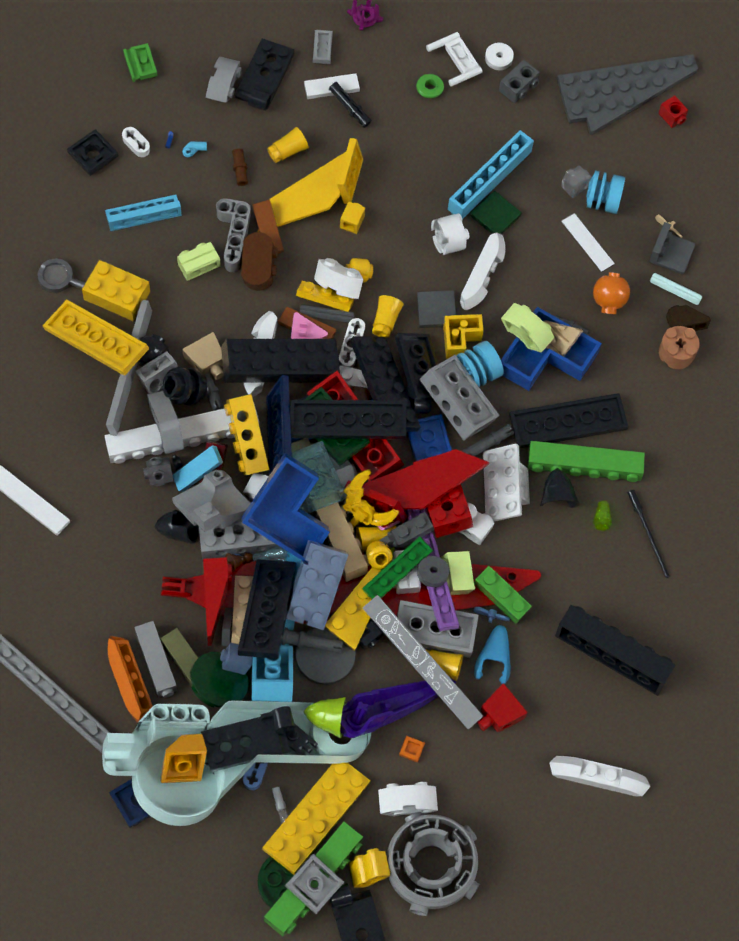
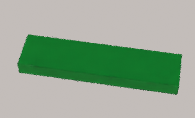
(397, 569)

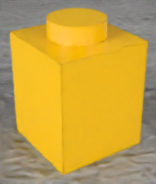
(352, 217)

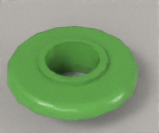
(432, 80)

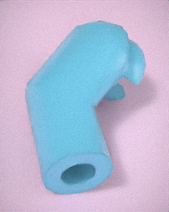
(194, 146)

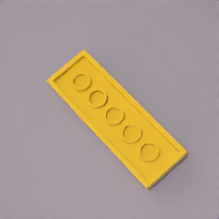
(95, 337)
(316, 816)

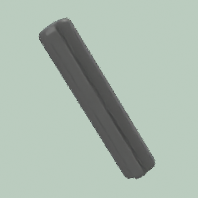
(326, 313)

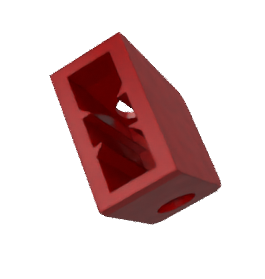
(501, 710)

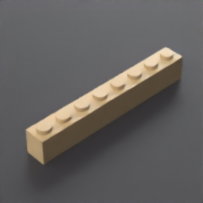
(340, 533)

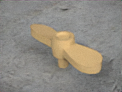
(661, 220)

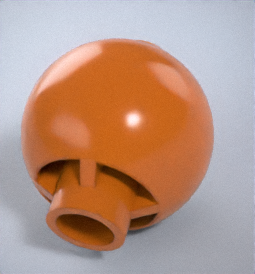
(611, 292)

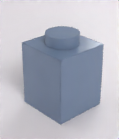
(233, 662)

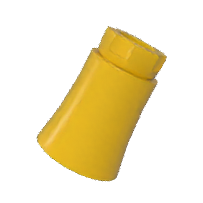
(288, 145)
(386, 315)
(370, 534)
(449, 662)

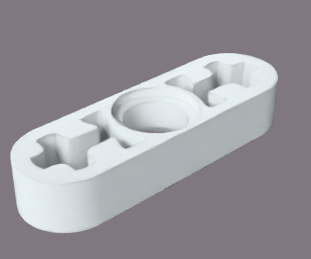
(349, 334)

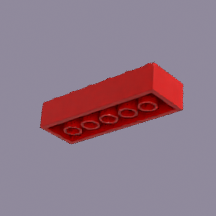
(377, 455)

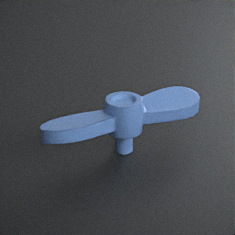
(491, 614)

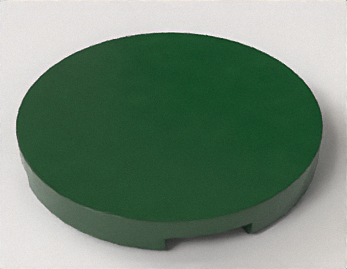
(214, 684)
(272, 881)

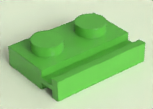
(140, 62)

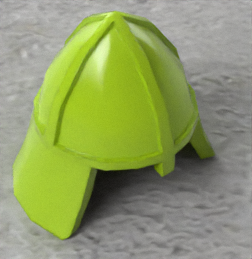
(327, 715)

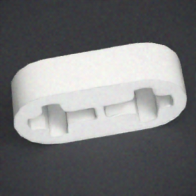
(138, 139)

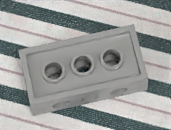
(459, 397)
(232, 543)
(440, 641)

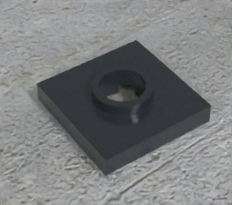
(96, 142)

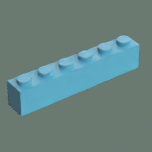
(491, 174)

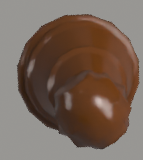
(237, 560)

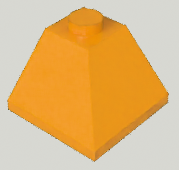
(184, 759)

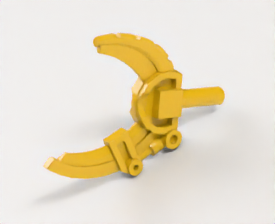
(360, 508)

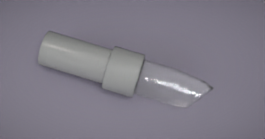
(280, 804)

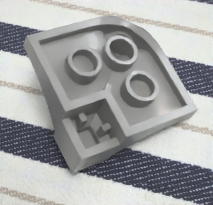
(212, 502)

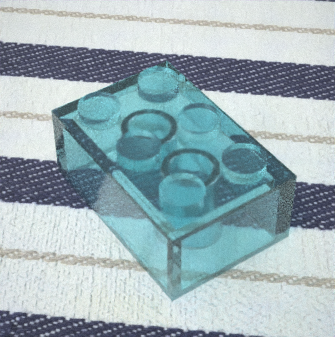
(328, 487)

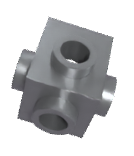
(158, 471)

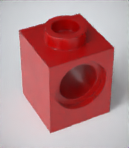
(673, 105)

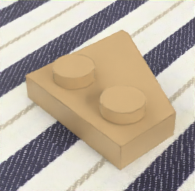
(564, 337)

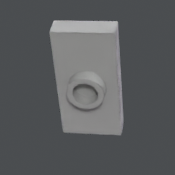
(322, 47)

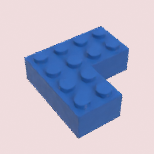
(525, 365)
(277, 509)

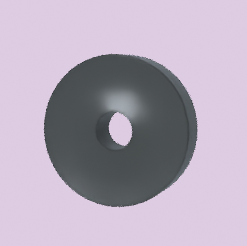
(433, 579)

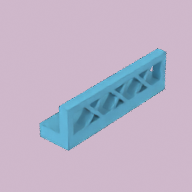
(143, 213)

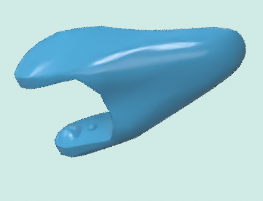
(495, 649)

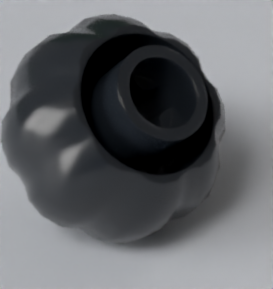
(156, 348)

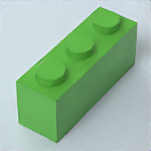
(502, 594)

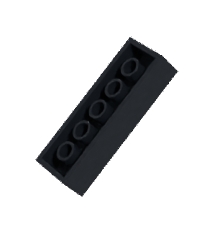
(271, 358)
(614, 649)

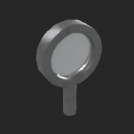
(57, 275)

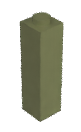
(179, 652)

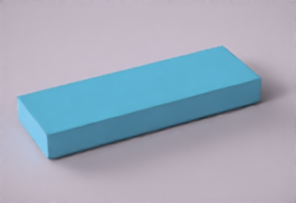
(197, 468)

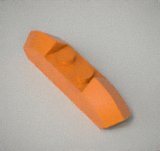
(128, 677)

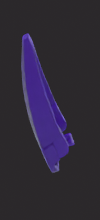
(383, 706)

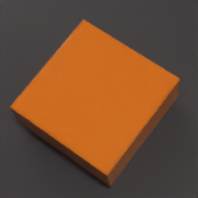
(412, 749)

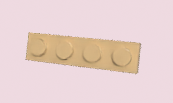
(241, 597)

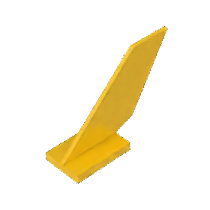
(320, 188)

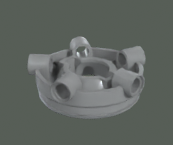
(424, 836)

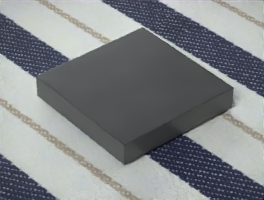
(434, 307)

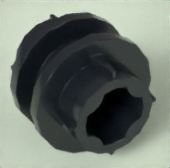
(184, 386)

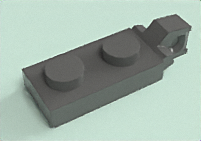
(408, 531)

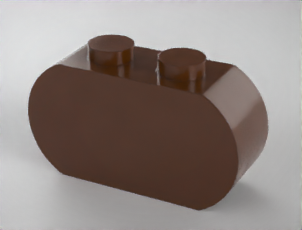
(258, 261)

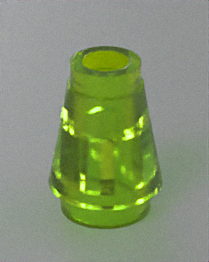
(602, 517)

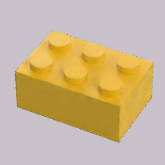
(115, 290)

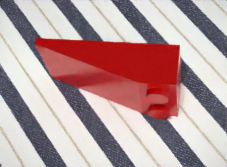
(216, 579)

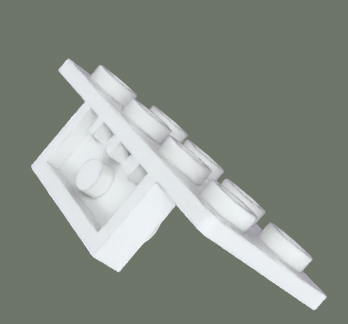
(505, 483)

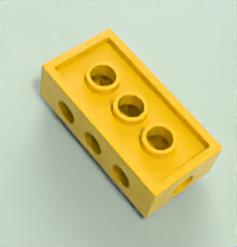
(236, 427)

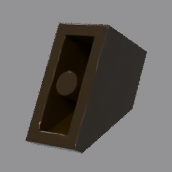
(687, 317)

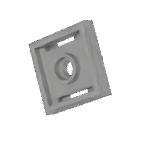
(308, 873)

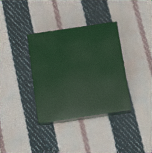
(495, 213)

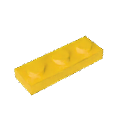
(324, 296)

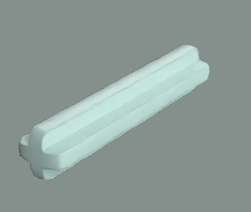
(676, 288)

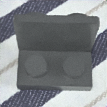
(671, 251)

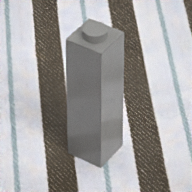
(156, 659)

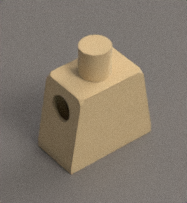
(205, 356)

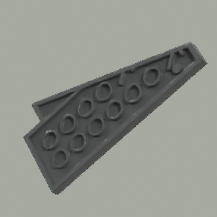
(613, 92)

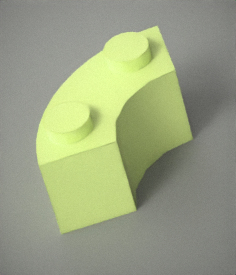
(527, 327)

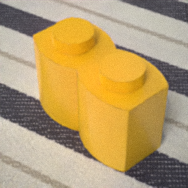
(369, 868)

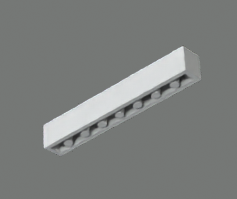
(147, 439)

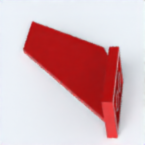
(421, 483)

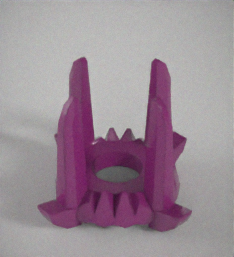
(359, 19)

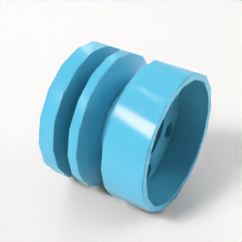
(605, 192)
(482, 363)

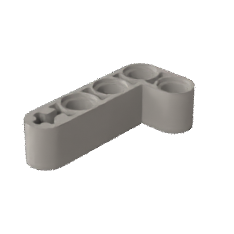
(235, 236)
(166, 422)

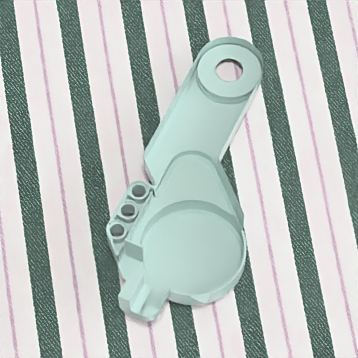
(187, 803)

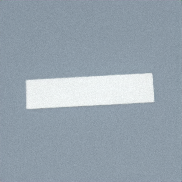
(588, 242)

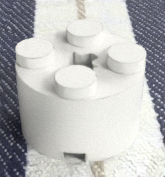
(449, 234)

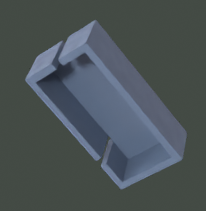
(316, 584)

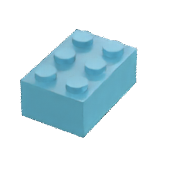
(273, 677)

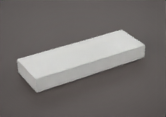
(320, 87)

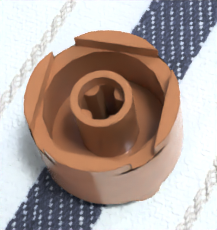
(679, 347)

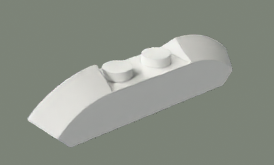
(479, 279)
(264, 329)
(599, 775)

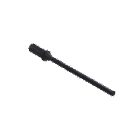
(638, 508)

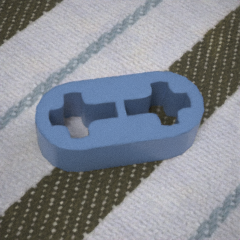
(259, 776)

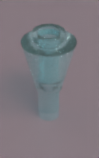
(276, 553)

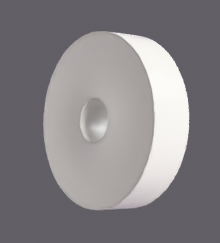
(502, 50)

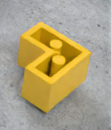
(459, 330)

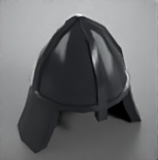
(559, 488)
(177, 527)

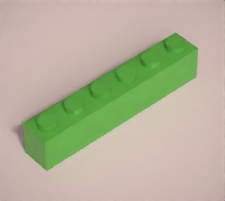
(586, 461)
(335, 857)

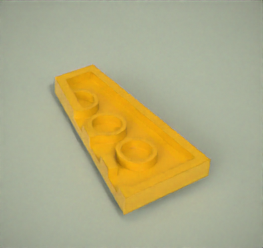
(350, 619)

